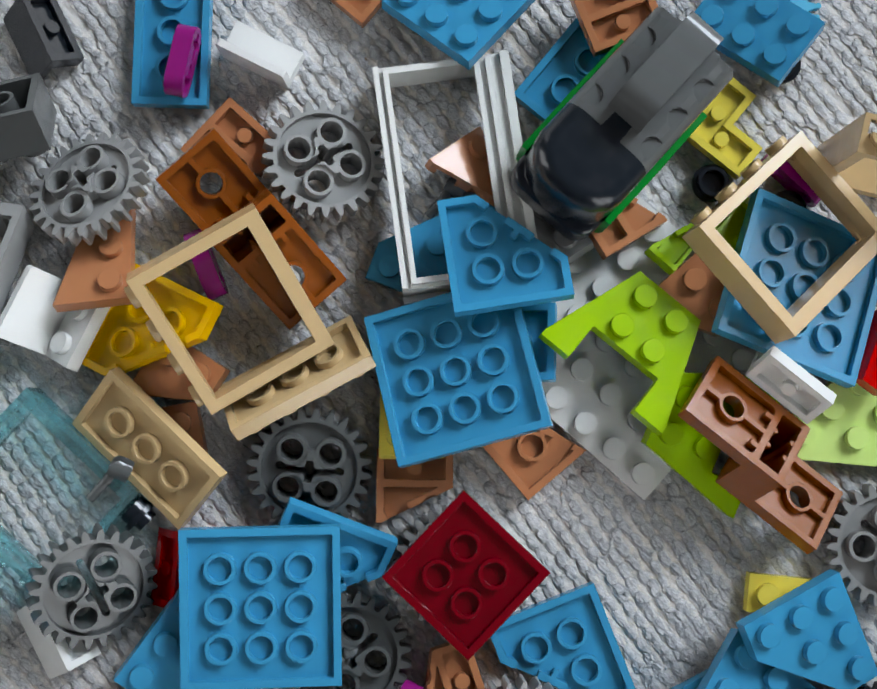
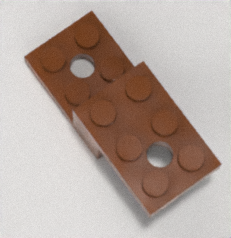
(241, 250)
(761, 454)

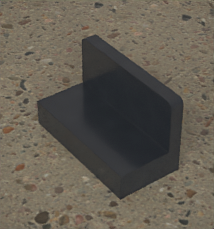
(42, 36)

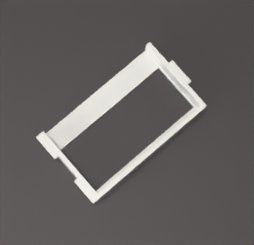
(501, 139)

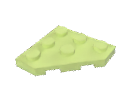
(845, 430)

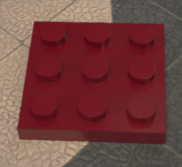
(465, 574)

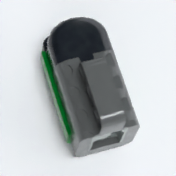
(621, 124)

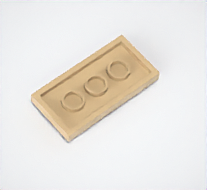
(302, 384)
(168, 461)

